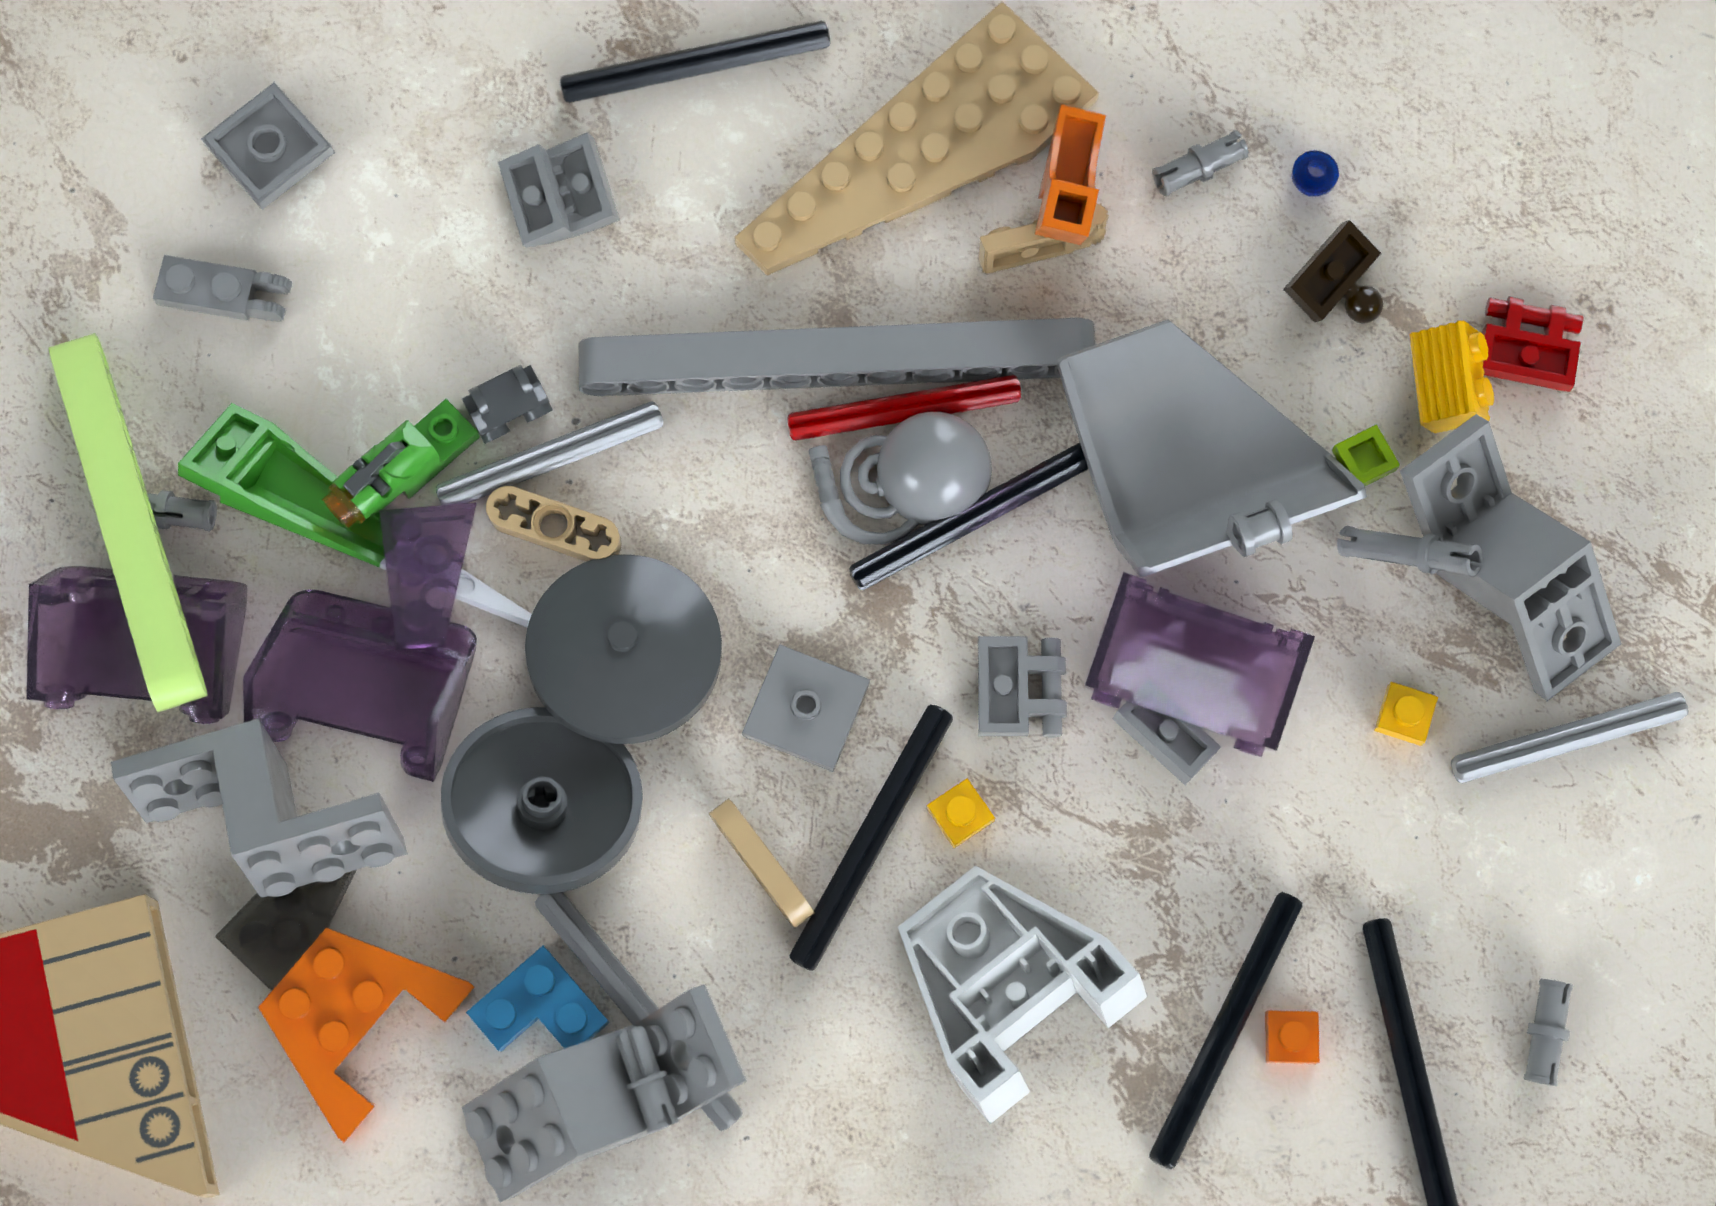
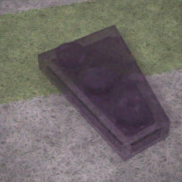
(423, 569)

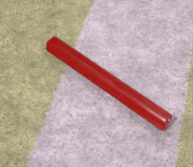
(902, 406)

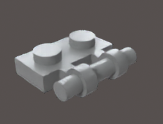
(1004, 686)

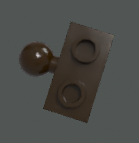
(1334, 274)

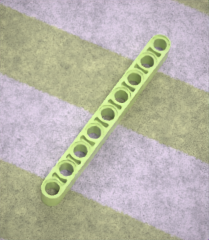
(127, 524)

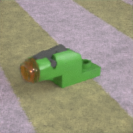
(400, 464)

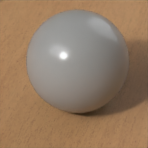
(933, 466)

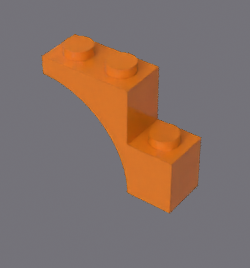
(1070, 176)

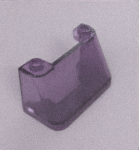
(86, 647)
(1198, 665)

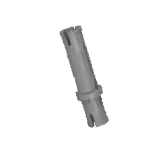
(1426, 553)

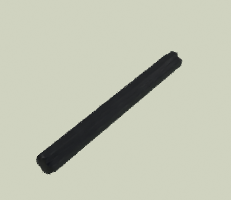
(695, 61)
(986, 509)
(871, 837)
(1225, 1031)
(1409, 1063)

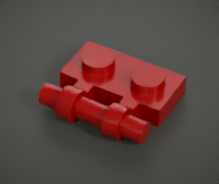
(1531, 356)

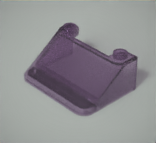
(339, 668)

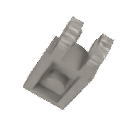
(218, 289)

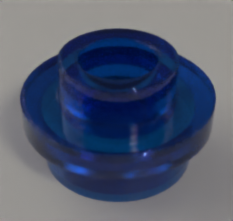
(1312, 185)

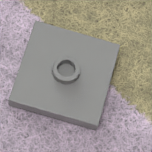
(268, 145)
(806, 708)

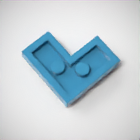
(535, 992)

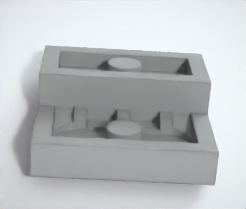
(558, 191)

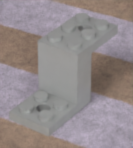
(1532, 566)
(253, 784)
(579, 1098)

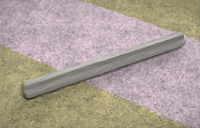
(617, 982)

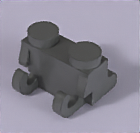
(504, 399)

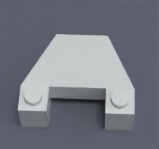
(996, 969)

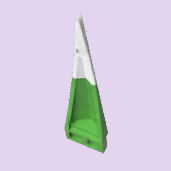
(278, 481)

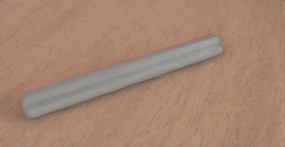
(551, 455)
(1569, 737)

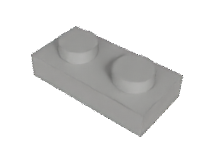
(1172, 742)

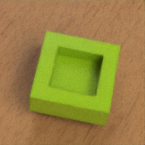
(1367, 455)

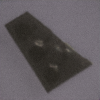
(278, 930)

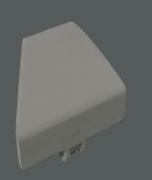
(1191, 451)

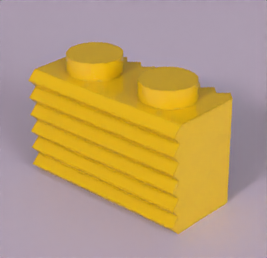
(1450, 375)

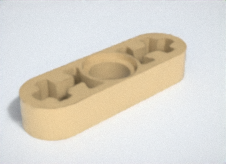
(525, 500)
(761, 863)

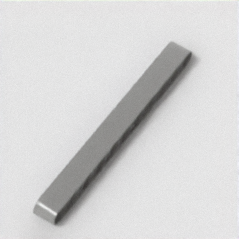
(828, 356)

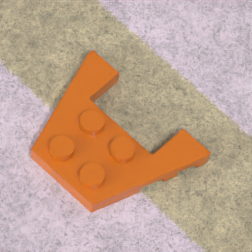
(334, 1001)

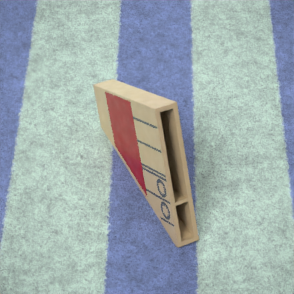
(101, 1044)

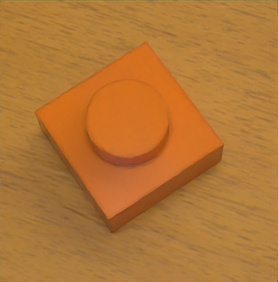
(1292, 1037)

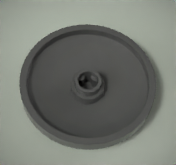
(623, 649)
(539, 803)

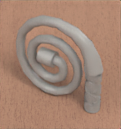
(832, 504)

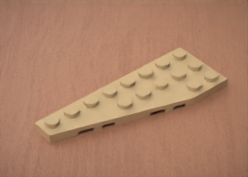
(955, 123)

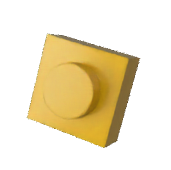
(1406, 713)
(960, 813)

